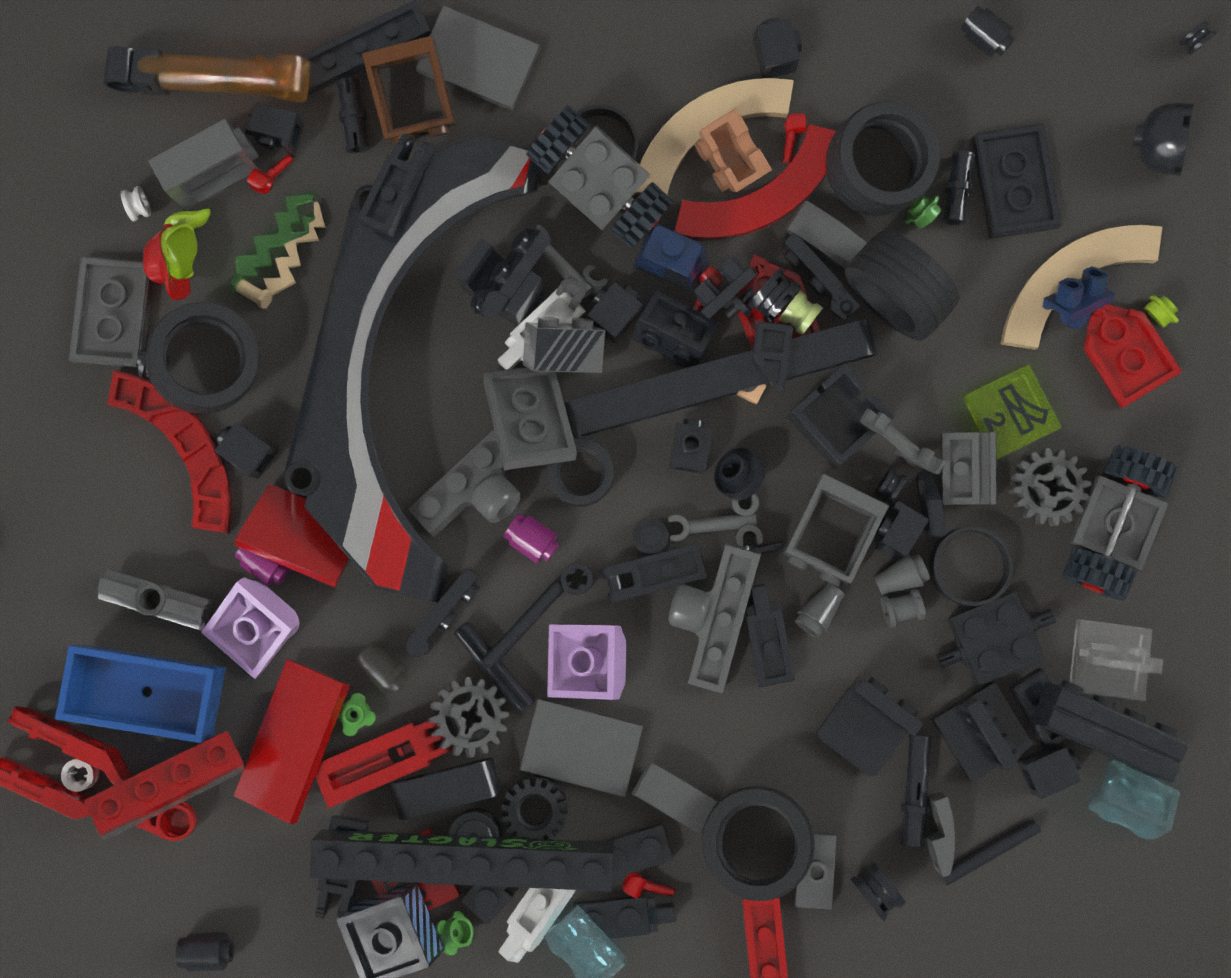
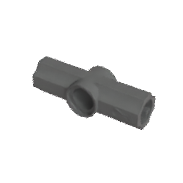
(136, 595)

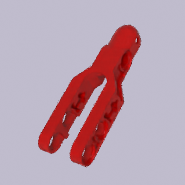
(170, 825)

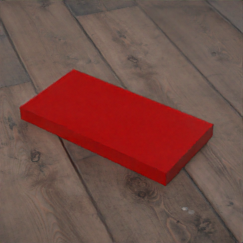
(291, 741)

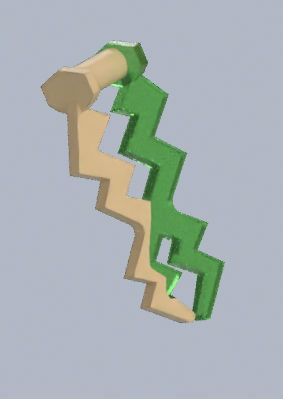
(246, 263)

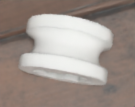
(135, 203)
(73, 785)

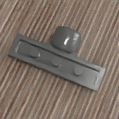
(473, 481)
(716, 616)

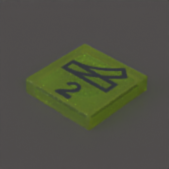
(1012, 409)

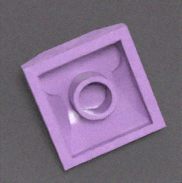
(251, 625)
(586, 661)

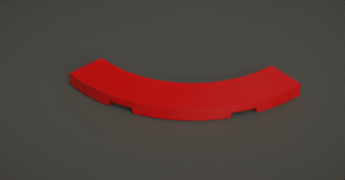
(765, 205)
(191, 440)

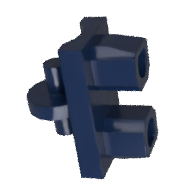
(1079, 298)

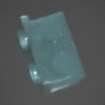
(1136, 801)
(584, 946)

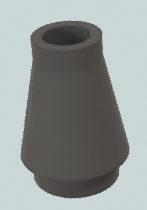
(902, 575)
(819, 612)

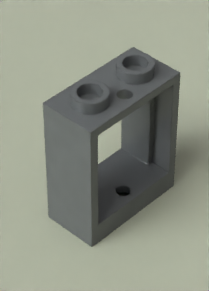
(205, 164)
(851, 498)

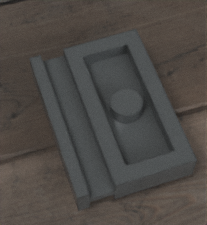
(969, 468)

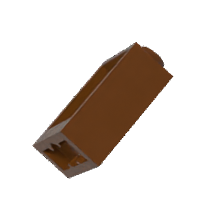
(402, 54)

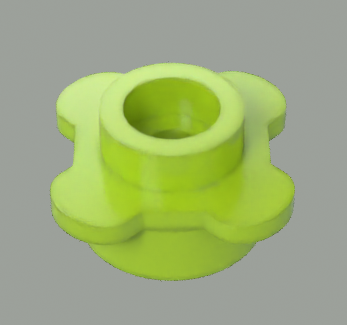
(1161, 310)

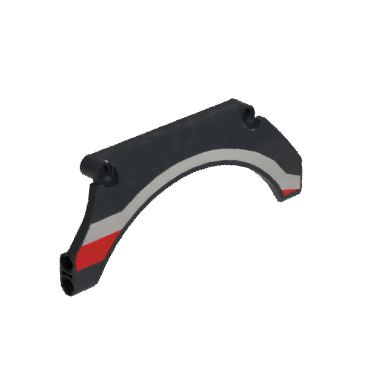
(333, 422)

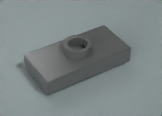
(817, 885)

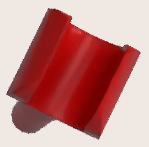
(794, 124)
(264, 182)
(715, 278)
(635, 883)

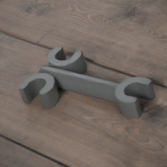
(574, 283)
(903, 446)
(744, 521)

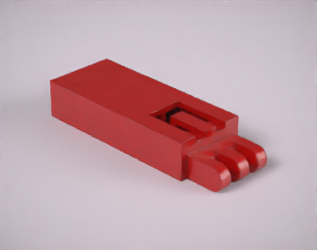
(371, 763)

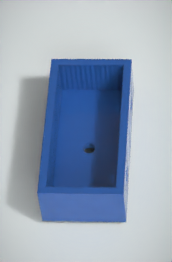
(108, 691)

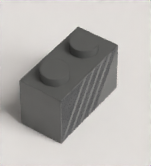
(563, 346)

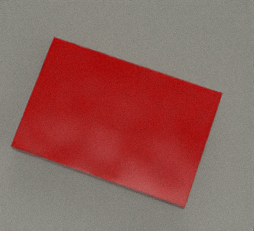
(291, 537)

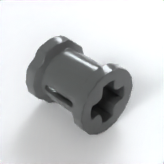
(903, 608)

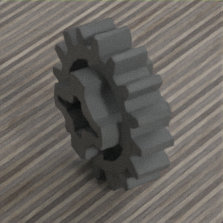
(1054, 472)
(462, 734)

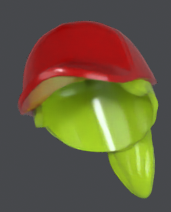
(172, 251)

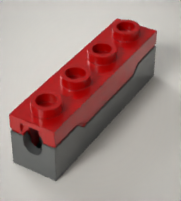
(164, 786)

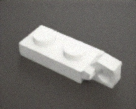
(553, 306)
(532, 920)

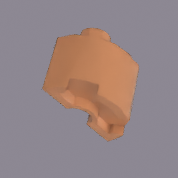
(731, 152)

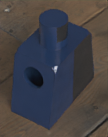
(672, 257)

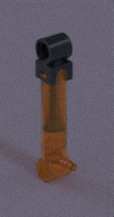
(157, 73)

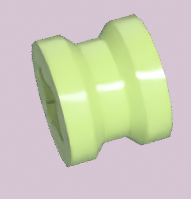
(800, 313)

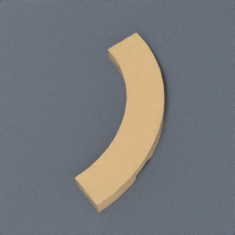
(674, 140)
(1099, 250)

